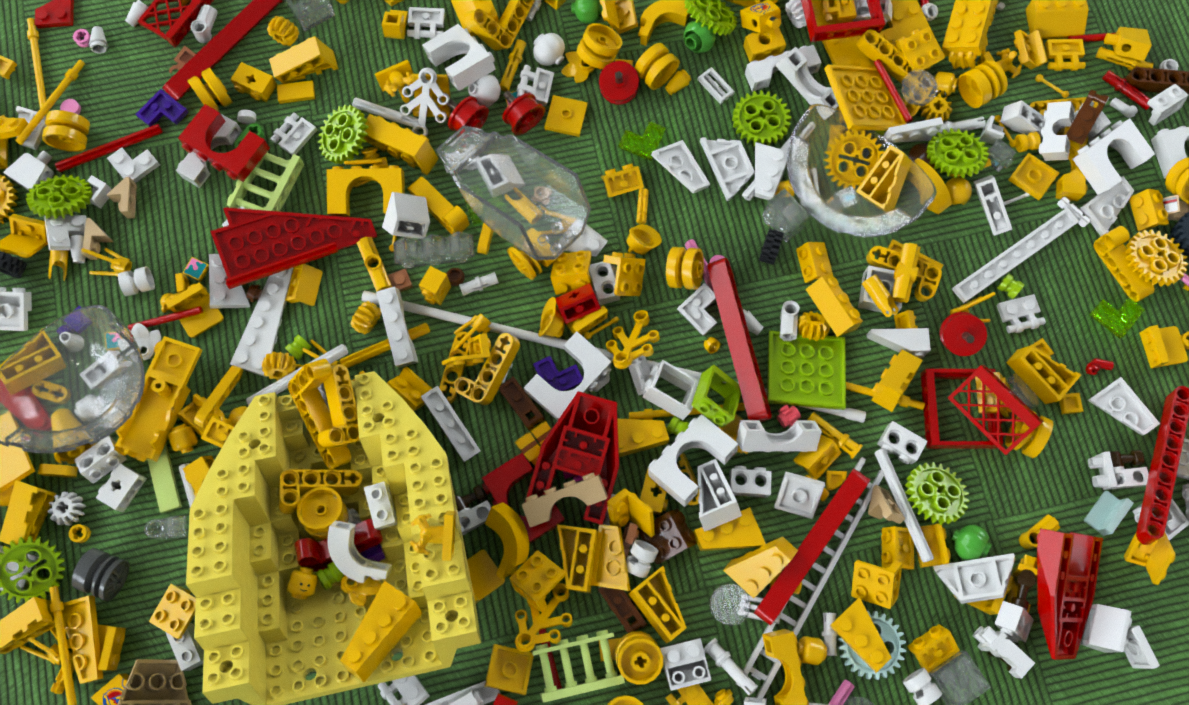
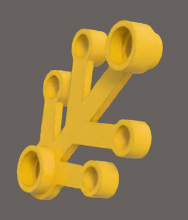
(624, 358)
(541, 621)

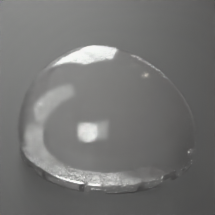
(815, 188)
(71, 383)

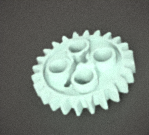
(888, 634)

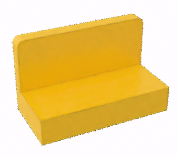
(304, 285)
(818, 461)

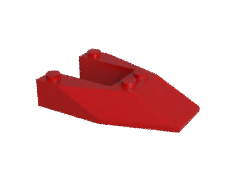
(581, 444)
(1066, 587)

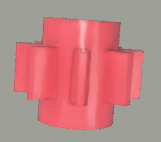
(788, 416)

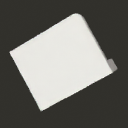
(991, 132)
(99, 191)

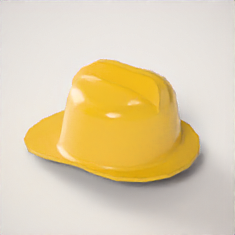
(643, 239)
(552, 322)

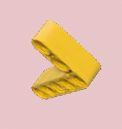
(500, 34)
(891, 58)
(314, 411)

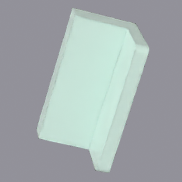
(1108, 513)

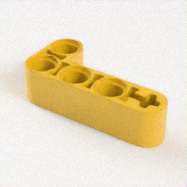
(450, 217)
(1112, 252)
(923, 266)
(490, 367)
(337, 383)
(320, 478)

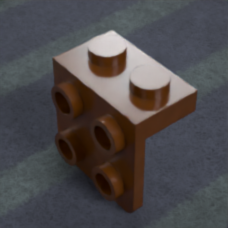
(670, 535)

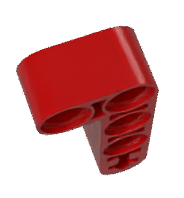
(317, 555)

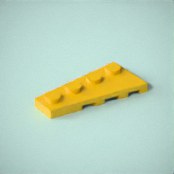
(83, 637)

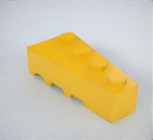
(401, 143)
(380, 630)

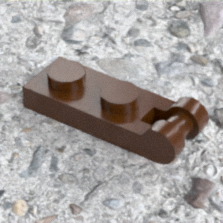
(1086, 117)
(520, 403)
(622, 608)

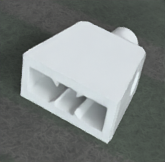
(29, 170)

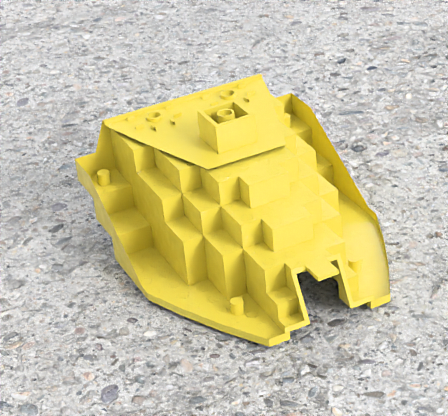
(243, 552)

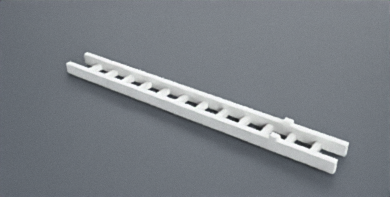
(816, 589)

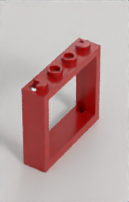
(843, 30)
(931, 416)

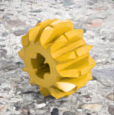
(283, 31)
(937, 108)
(365, 317)
(813, 326)
(278, 365)

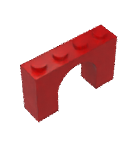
(236, 163)
(502, 480)

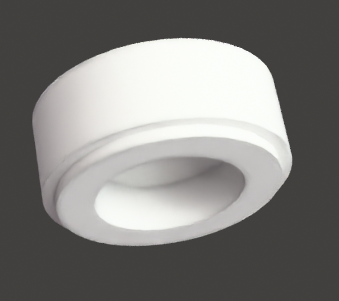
(246, 116)

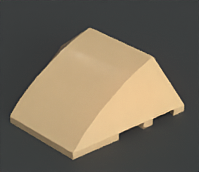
(155, 684)

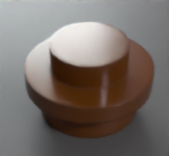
(456, 276)
(254, 292)

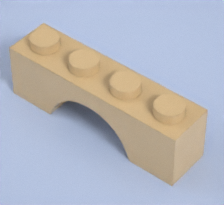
(588, 490)

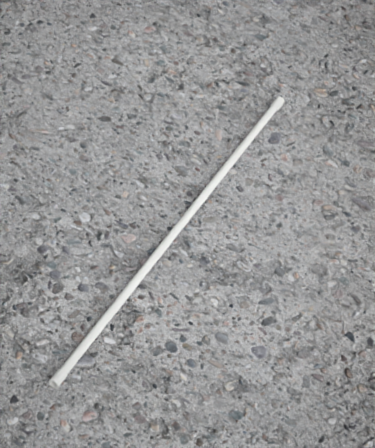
(848, 413)

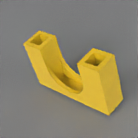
(341, 181)

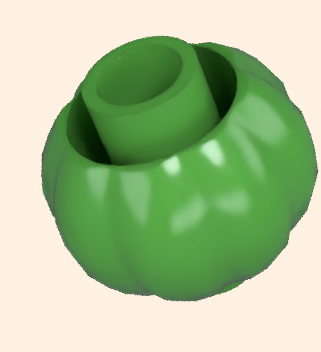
(587, 10)
(698, 38)
(971, 542)

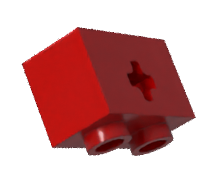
(578, 303)

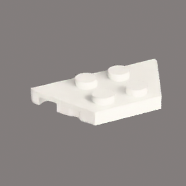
(728, 164)
(977, 578)

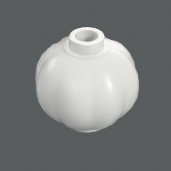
(549, 49)
(485, 90)

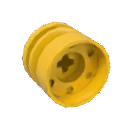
(982, 84)
(527, 264)

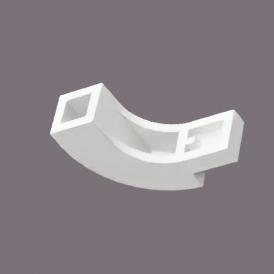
(348, 559)

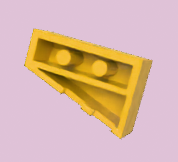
(302, 60)
(895, 380)
(658, 605)

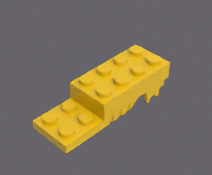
(968, 31)
(162, 398)

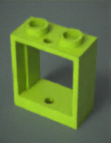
(714, 378)

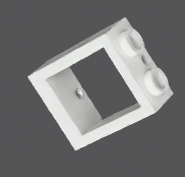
(677, 378)

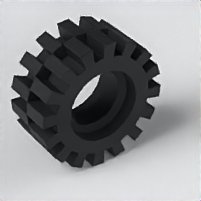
(771, 246)
(11, 265)

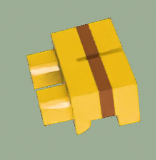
(528, 444)

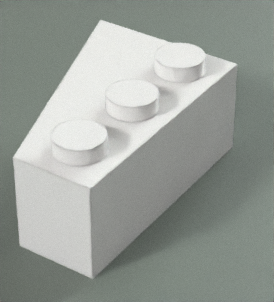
(715, 497)

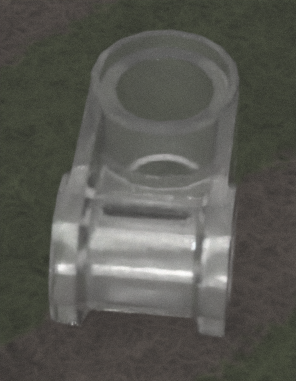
(170, 527)

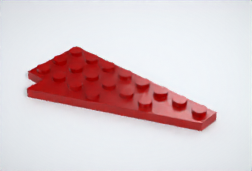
(266, 237)

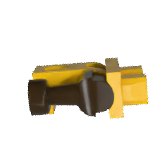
(1024, 579)

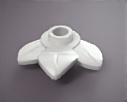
(146, 339)

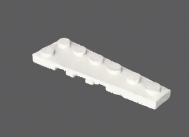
(263, 325)

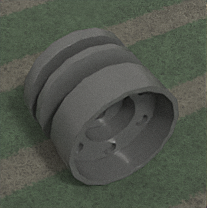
(100, 574)

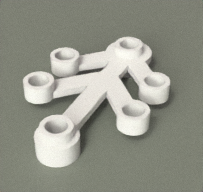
(425, 99)

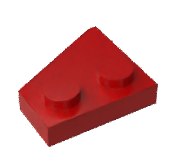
(55, 14)

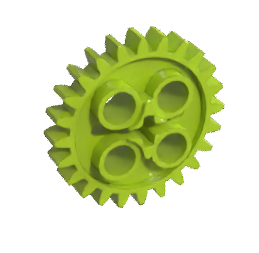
(713, 14)
(761, 118)
(343, 134)
(957, 153)
(59, 196)
(937, 493)
(19, 554)

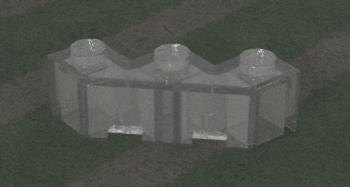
(433, 250)

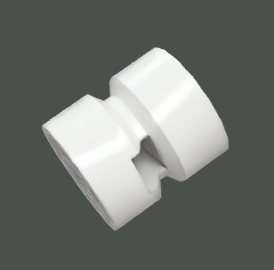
(132, 282)
(641, 557)
(923, 689)

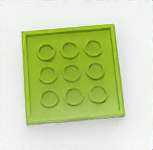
(807, 371)

